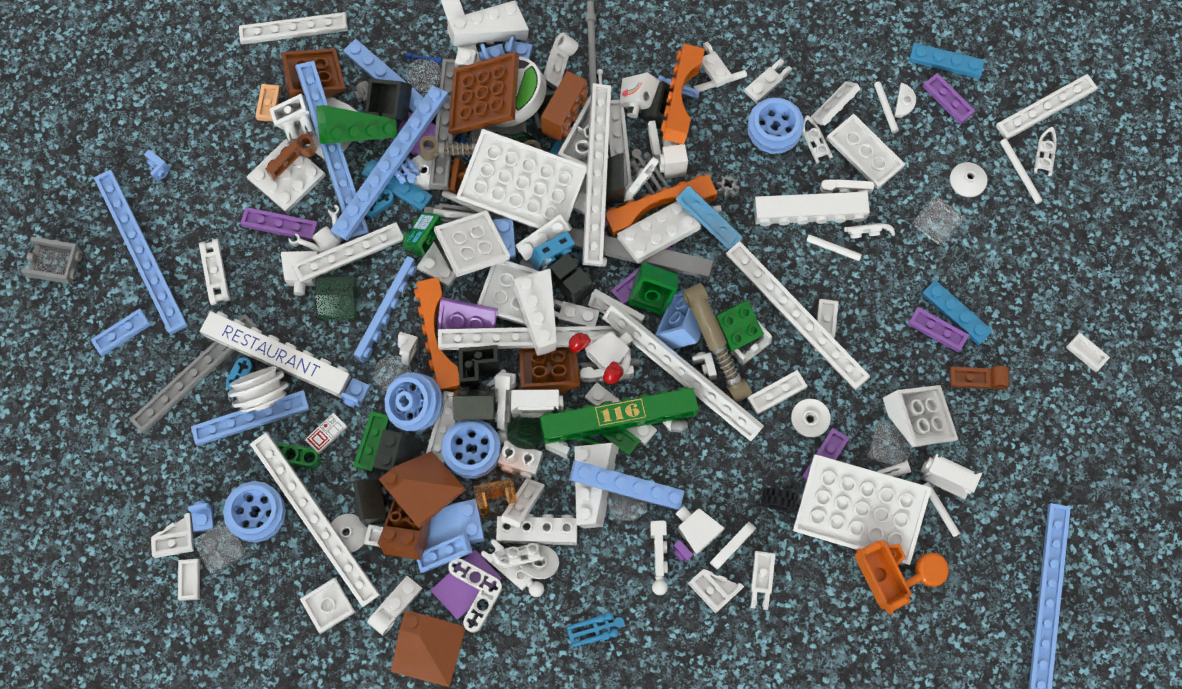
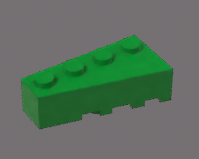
(345, 125)

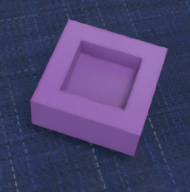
(682, 552)

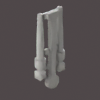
(636, 154)

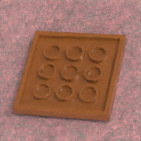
(484, 93)

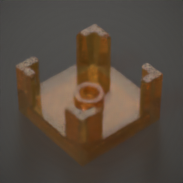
(493, 491)

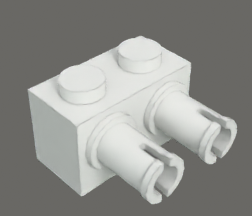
(291, 113)
(673, 160)
(520, 460)

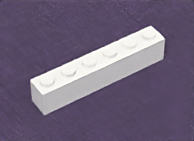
(811, 208)

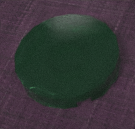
(524, 433)

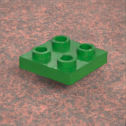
(739, 325)

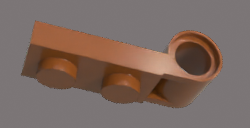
(290, 154)
(979, 378)

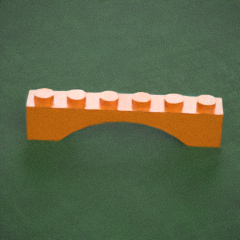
(677, 122)
(632, 211)
(430, 296)

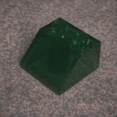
(336, 298)

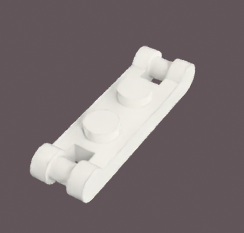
(214, 271)

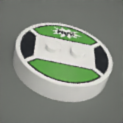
(530, 92)

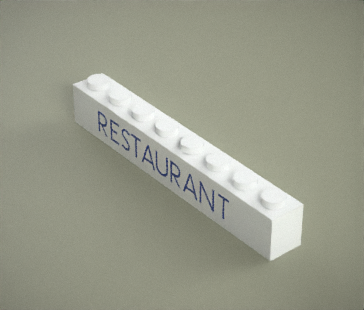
(273, 353)

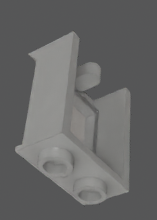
(53, 261)

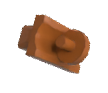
(457, 174)

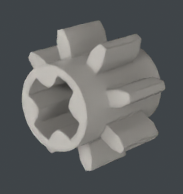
(361, 93)
(729, 182)

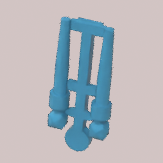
(618, 623)

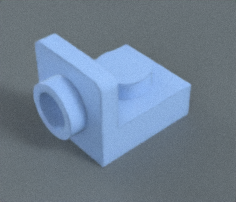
(523, 49)
(491, 52)
(160, 168)
(355, 393)
(201, 516)

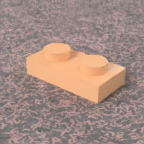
(268, 98)

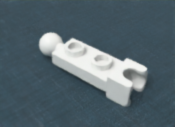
(504, 383)
(658, 532)
(514, 573)

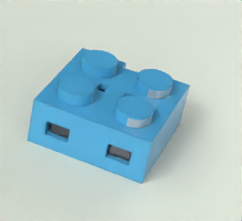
(551, 251)

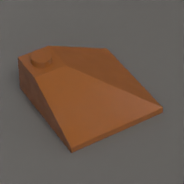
(326, 65)
(549, 371)
(422, 487)
(427, 648)

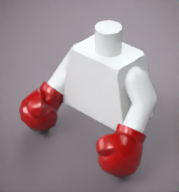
(606, 351)

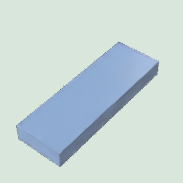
(120, 332)
(445, 552)

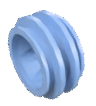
(779, 140)
(402, 401)
(460, 431)
(271, 523)

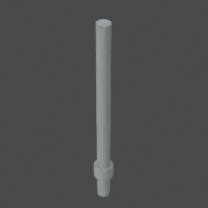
(591, 20)

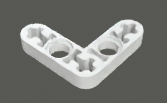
(483, 593)

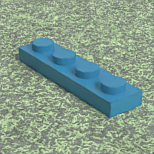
(946, 60)
(406, 192)
(709, 217)
(956, 312)

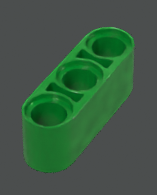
(302, 454)

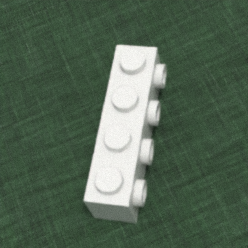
(539, 530)

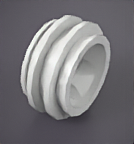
(258, 389)

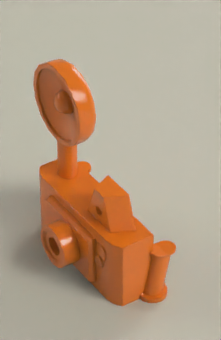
(886, 579)

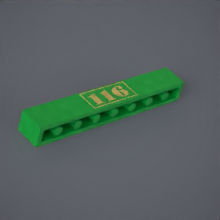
(618, 415)

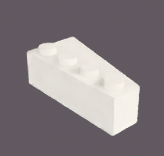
(488, 25)
(576, 144)
(537, 306)
(591, 501)

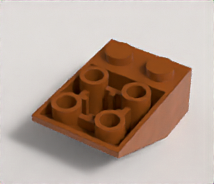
(401, 535)

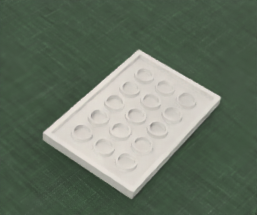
(520, 181)
(860, 506)

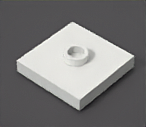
(327, 605)

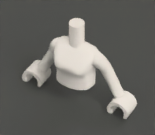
(324, 238)

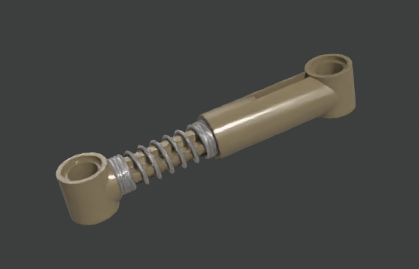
(441, 148)
(697, 301)

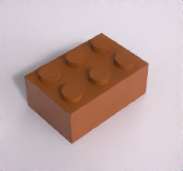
(564, 106)

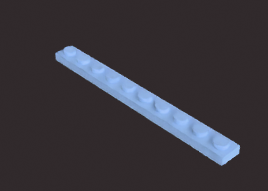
(332, 152)
(389, 163)
(140, 252)
(1049, 597)

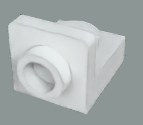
(408, 347)
(708, 367)
(559, 448)

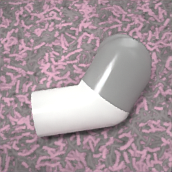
(676, 425)

